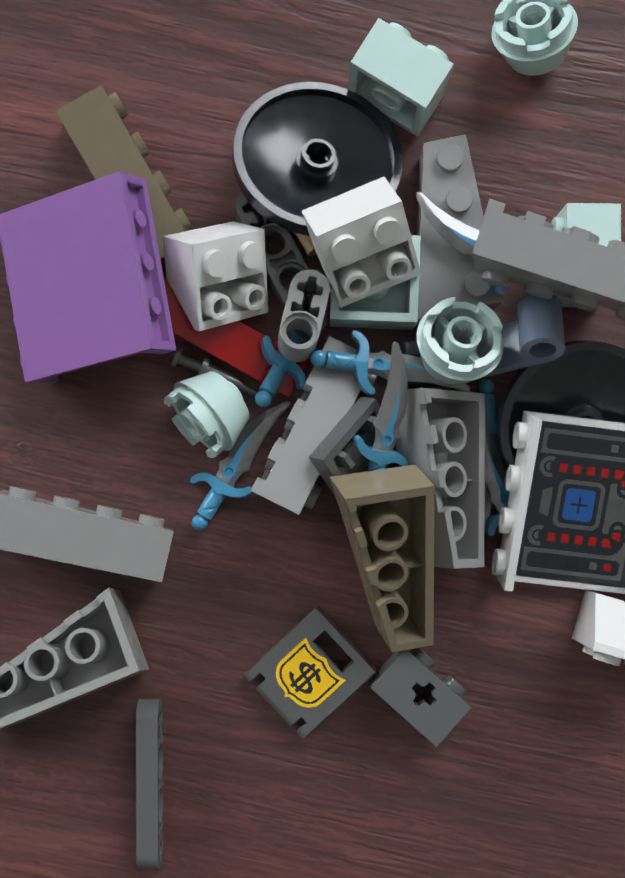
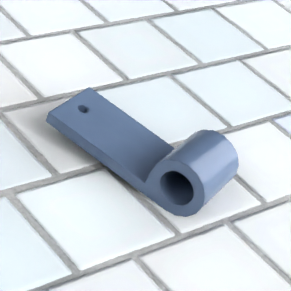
(534, 337)

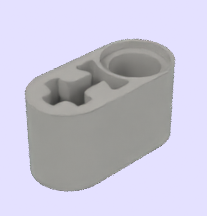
(295, 319)

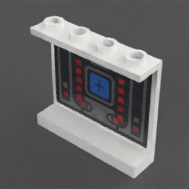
(564, 505)

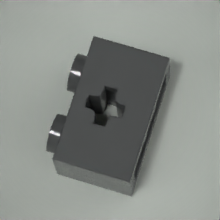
(430, 716)

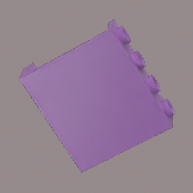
(85, 278)

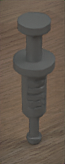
(206, 367)

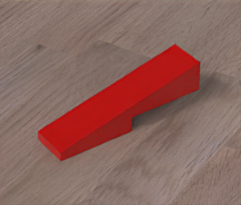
(229, 343)

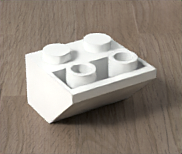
(362, 241)
(218, 273)
(601, 627)

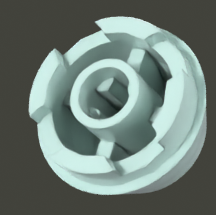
(534, 33)
(460, 341)
(209, 411)

